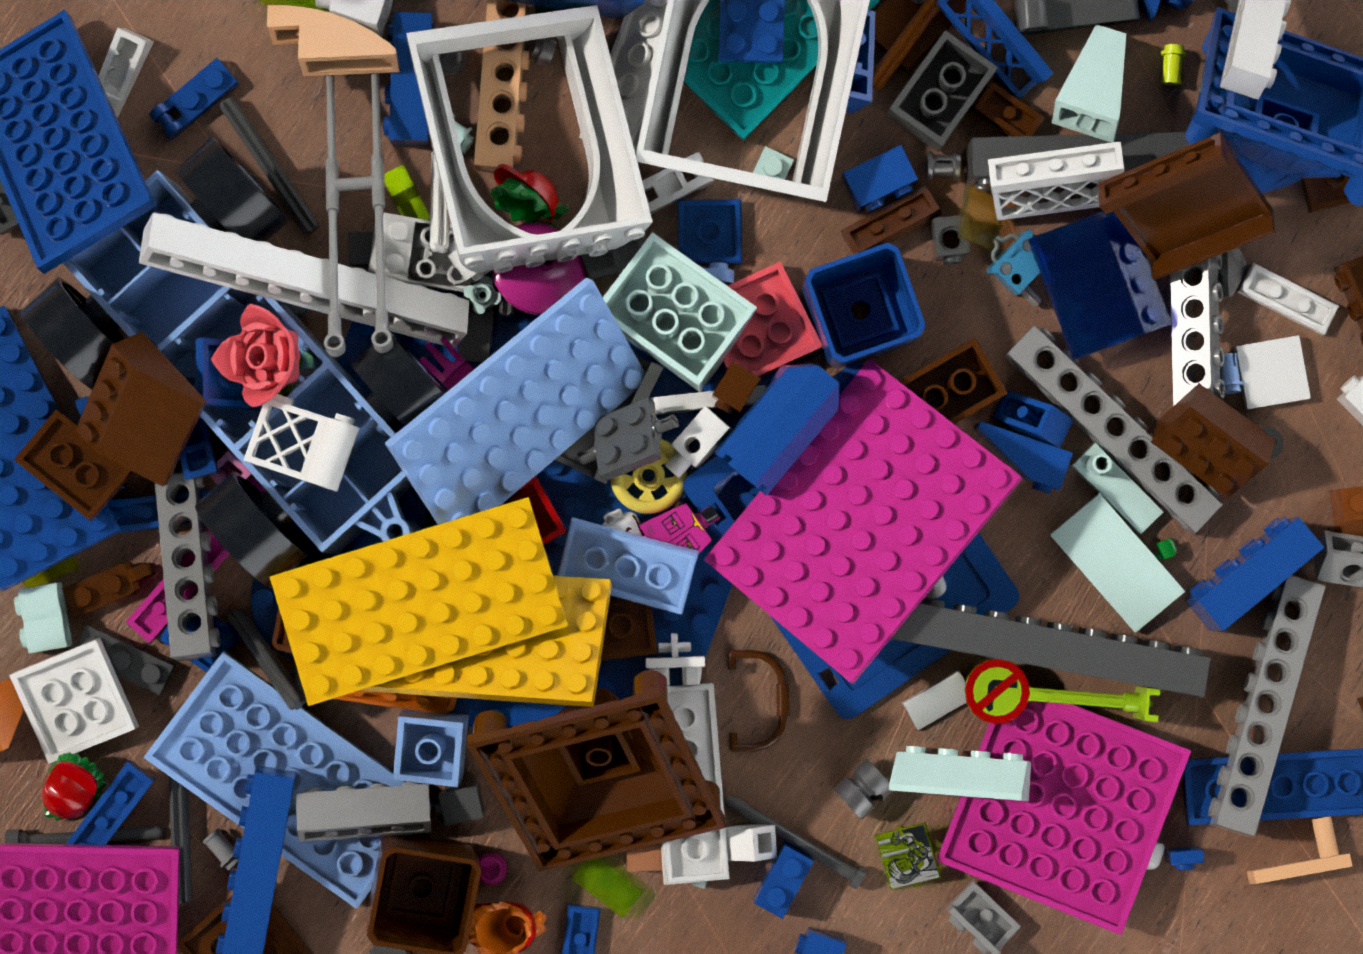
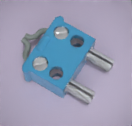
(1017, 261)

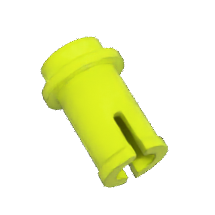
(1172, 64)

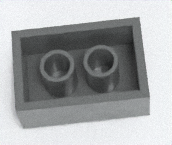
(941, 91)

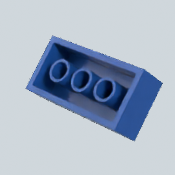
(1253, 573)

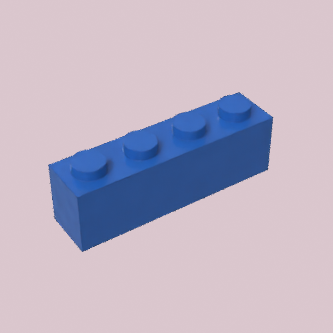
(407, 118)

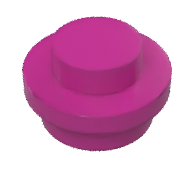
(492, 868)

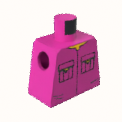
(682, 527)

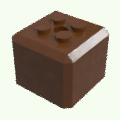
(430, 921)

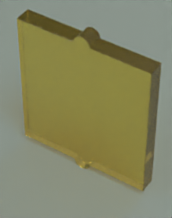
(978, 219)

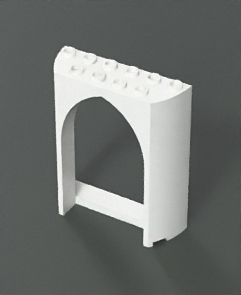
(839, 39)
(615, 198)

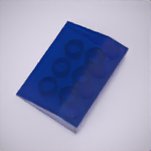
(1099, 283)

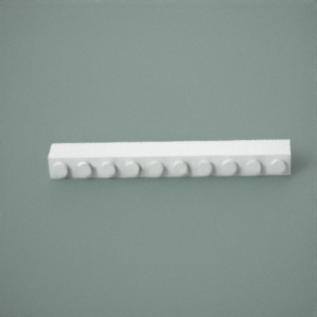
(299, 279)

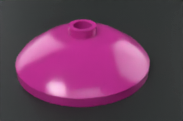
(542, 286)

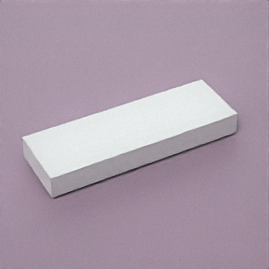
(1288, 299)

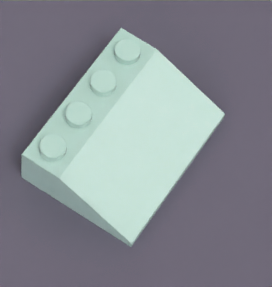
(677, 311)

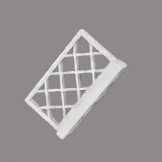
(1047, 170)

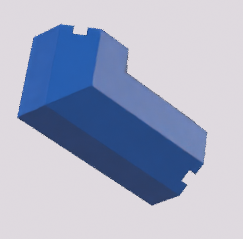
(780, 424)

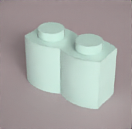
(43, 618)

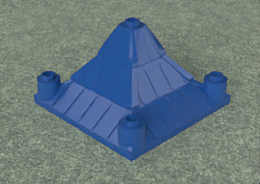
(1296, 128)

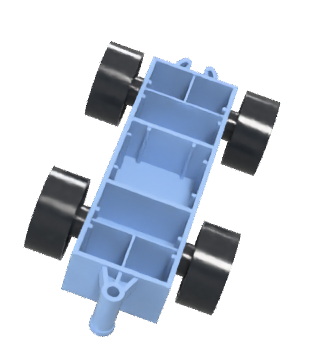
(180, 309)

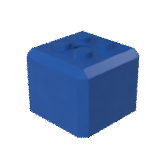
(870, 278)

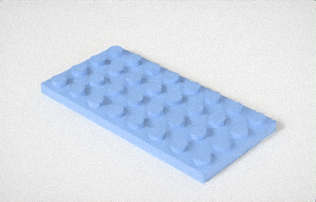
(519, 408)
(242, 723)

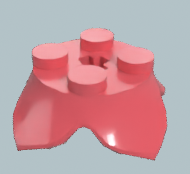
(259, 357)

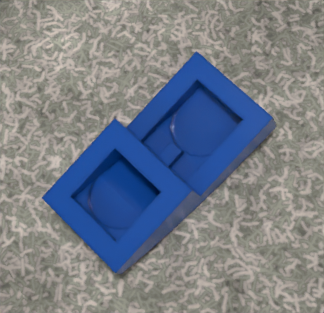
(199, 454)

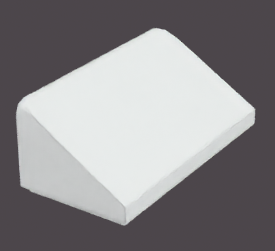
(936, 700)

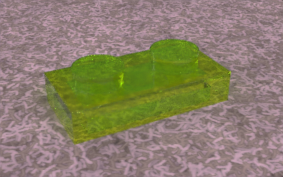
(607, 885)

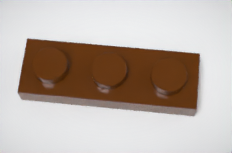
(892, 221)

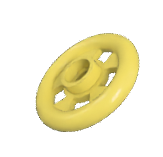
(646, 503)

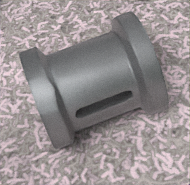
(943, 165)

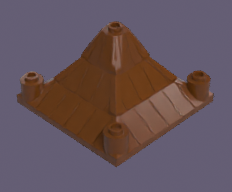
(597, 776)

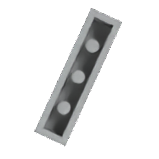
(363, 812)

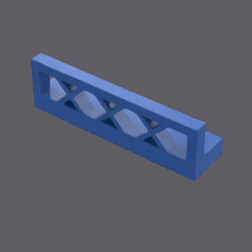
(1007, 35)

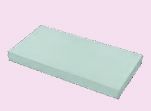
(1117, 562)

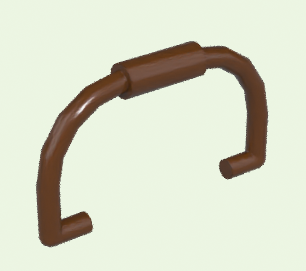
(782, 700)

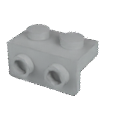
(982, 918)

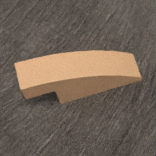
(330, 42)

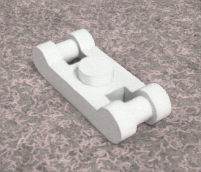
(671, 185)

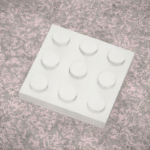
(74, 700)

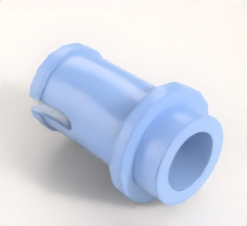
(1230, 374)

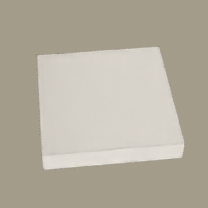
(1272, 372)

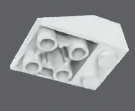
(411, 258)

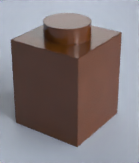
(735, 389)

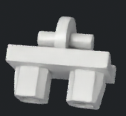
(690, 665)

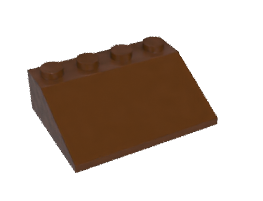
(140, 410)

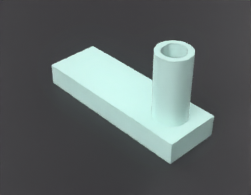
(1117, 488)

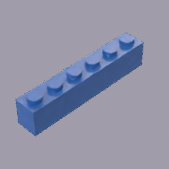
(258, 861)

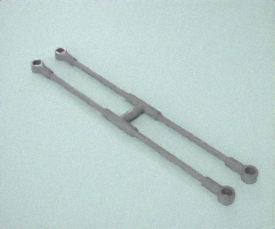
(333, 187)

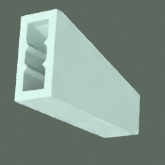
(1094, 87)

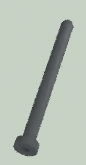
(799, 842)

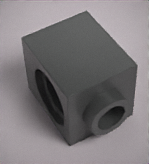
(942, 226)

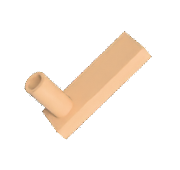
(1328, 852)

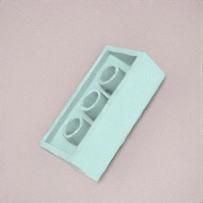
(961, 775)

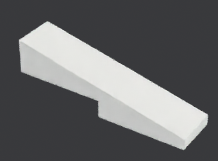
(123, 65)

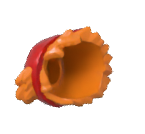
(504, 927)

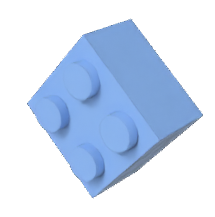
(430, 747)

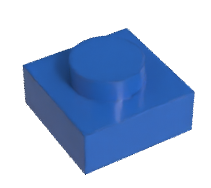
(1184, 857)

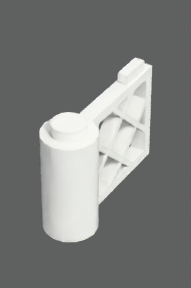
(328, 447)

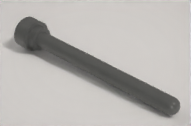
(121, 835)

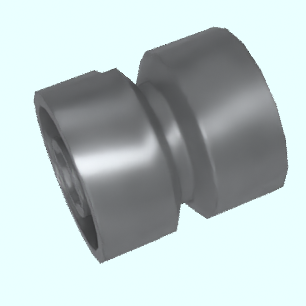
(863, 788)

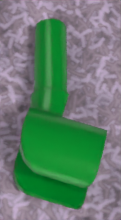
(1166, 549)

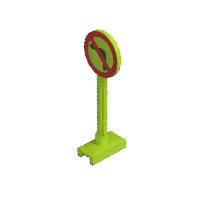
(1000, 692)

